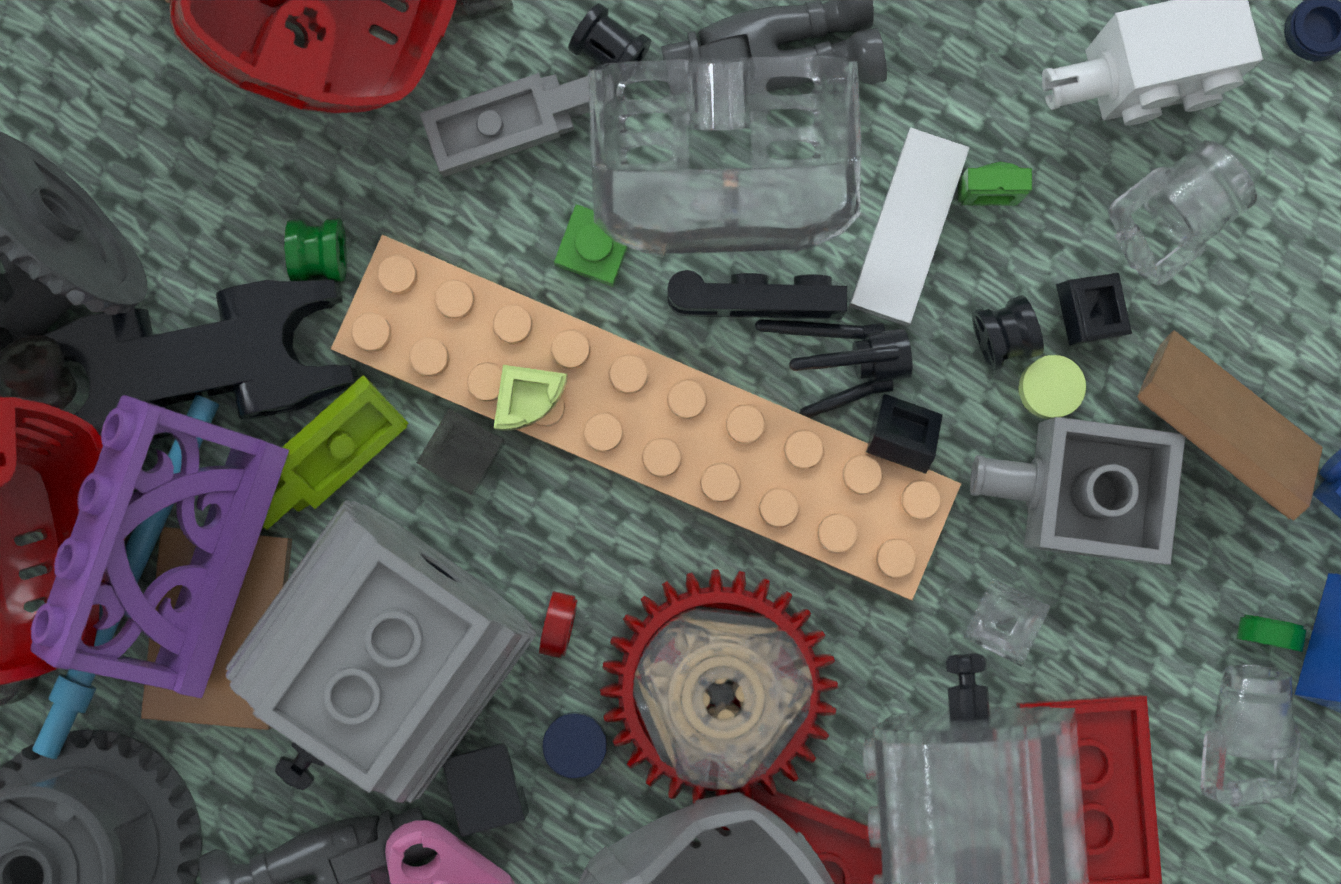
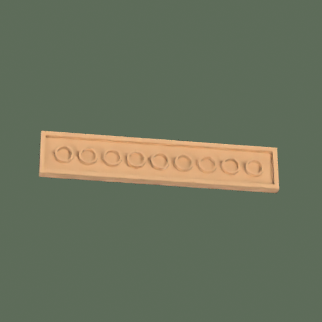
(650, 418)

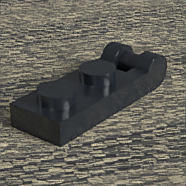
(753, 297)

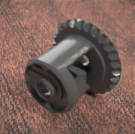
(56, 248)
(97, 815)

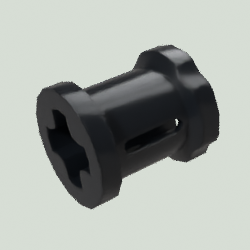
(607, 40)

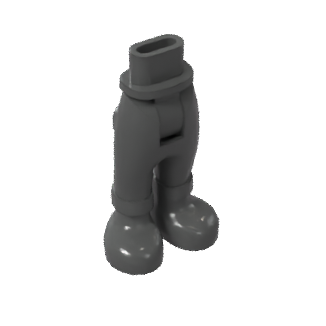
(765, 29)
(335, 853)

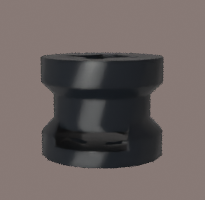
(1008, 332)

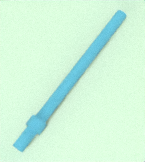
(74, 690)

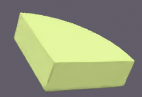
(526, 396)

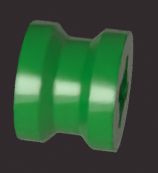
(315, 250)

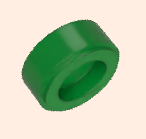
(1271, 632)

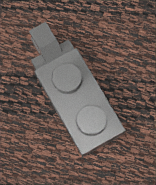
(503, 121)

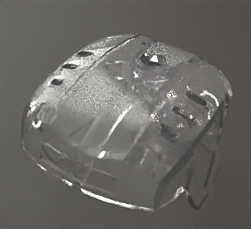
(726, 210)

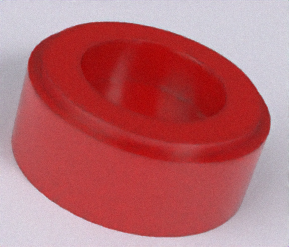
(558, 625)

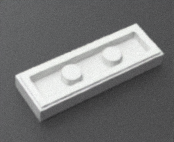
(909, 227)

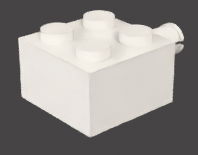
(1161, 59)

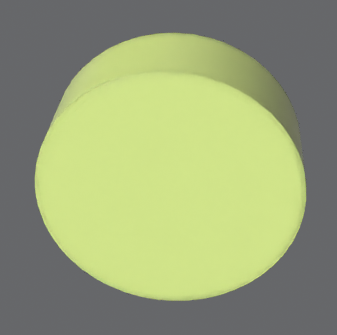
(1052, 387)

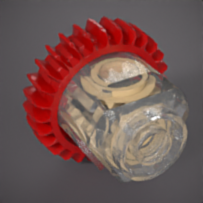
(755, 718)

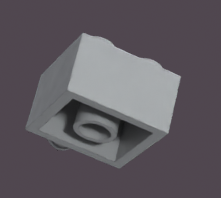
(1093, 489)

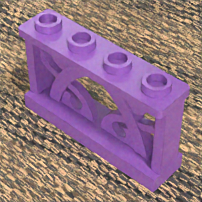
(109, 512)

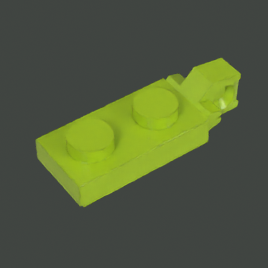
(334, 448)

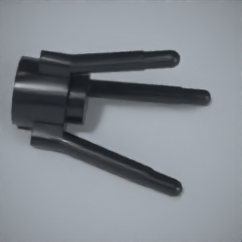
(878, 356)

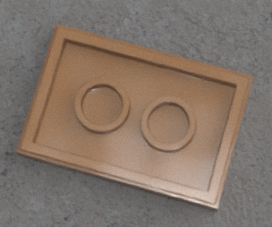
(1232, 425)
(263, 581)

